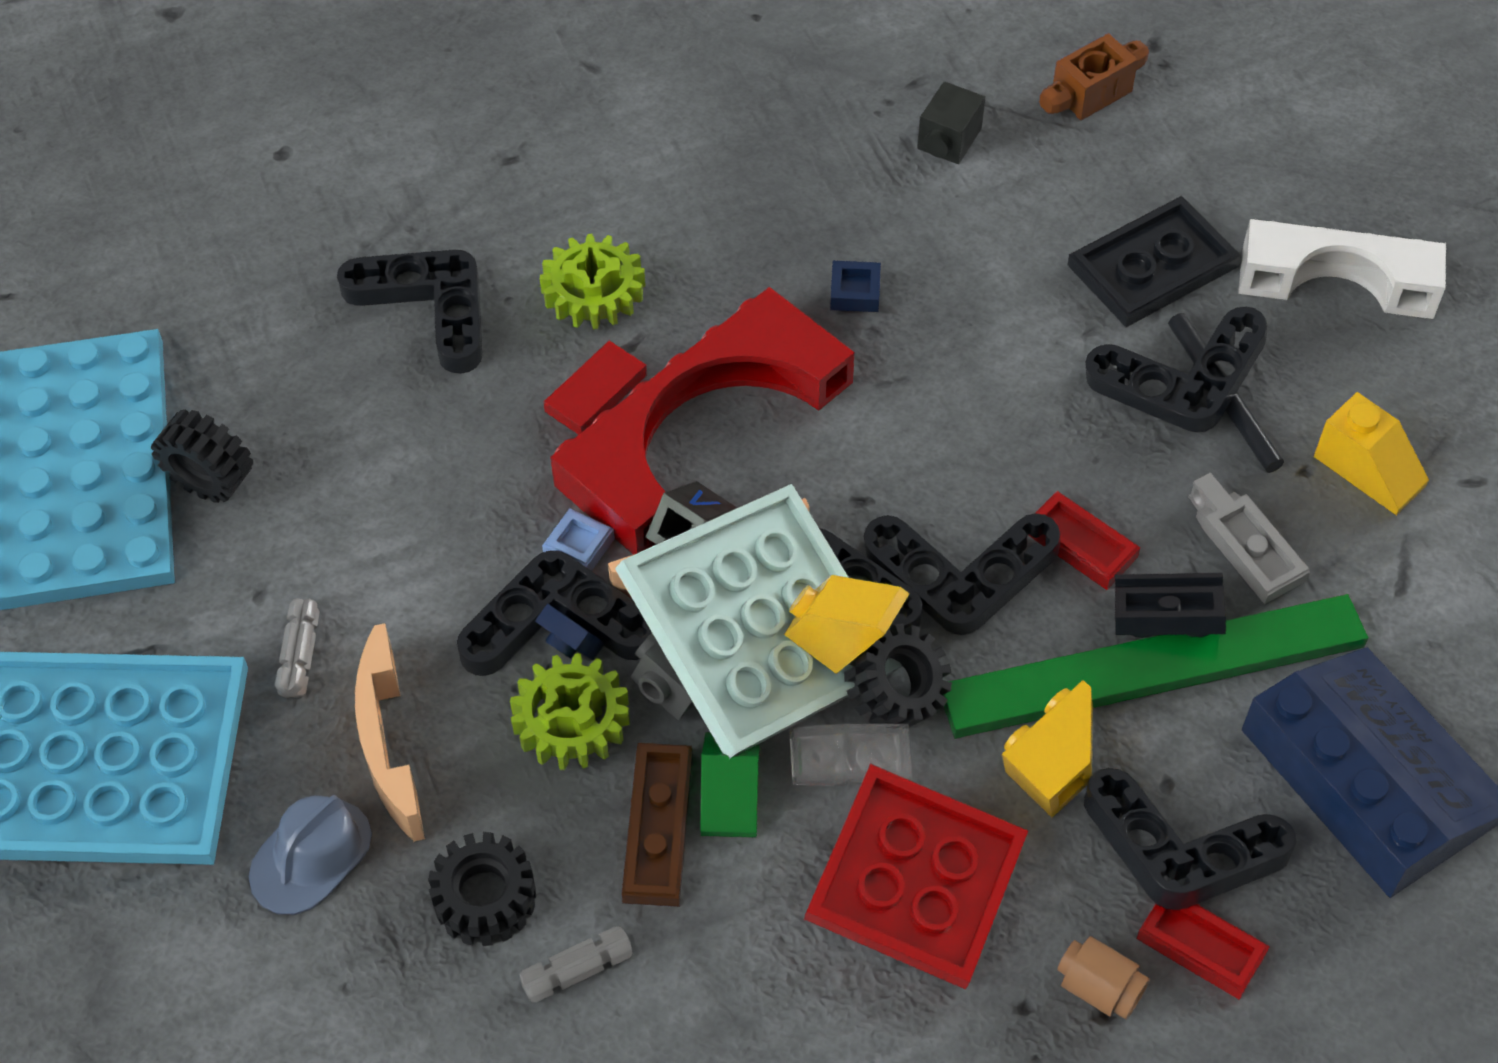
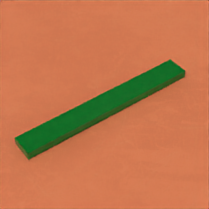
(1156, 664)

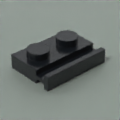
(1169, 604)

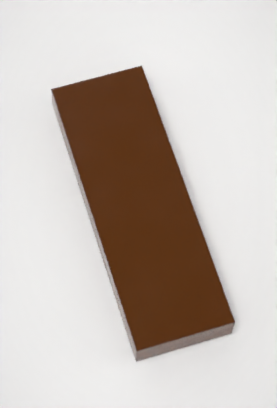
(657, 825)

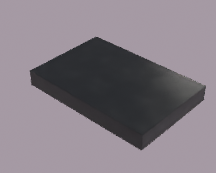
(1154, 261)

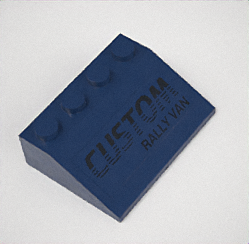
(1373, 767)

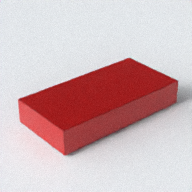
(595, 387)
(1088, 541)
(1205, 946)

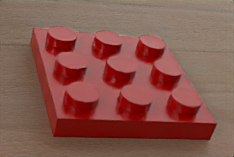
(917, 876)

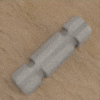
(297, 648)
(576, 964)

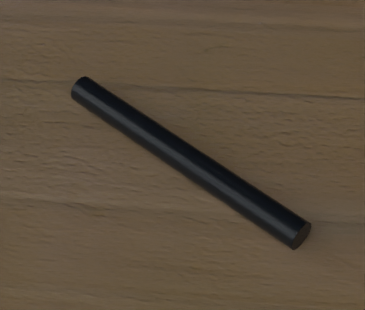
(1237, 409)

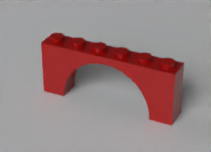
(758, 346)

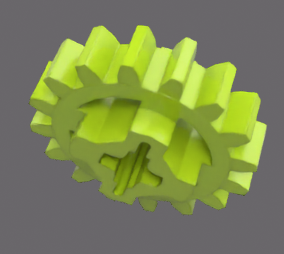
(569, 276)
(568, 717)

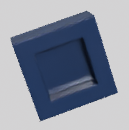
(855, 286)
(568, 635)

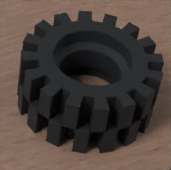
(202, 455)
(922, 668)
(478, 858)

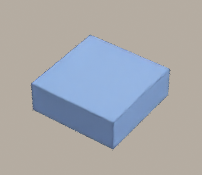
(580, 538)

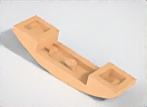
(376, 682)

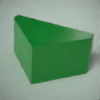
(729, 791)

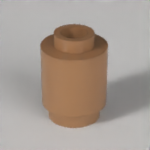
(1102, 977)

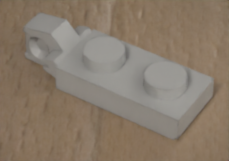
(1247, 539)

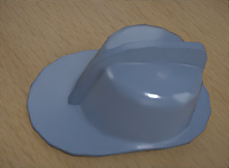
(309, 854)

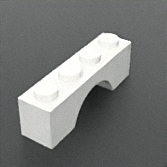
(1399, 272)

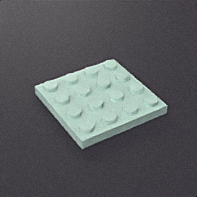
(722, 614)

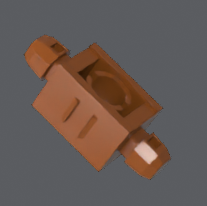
(1094, 76)

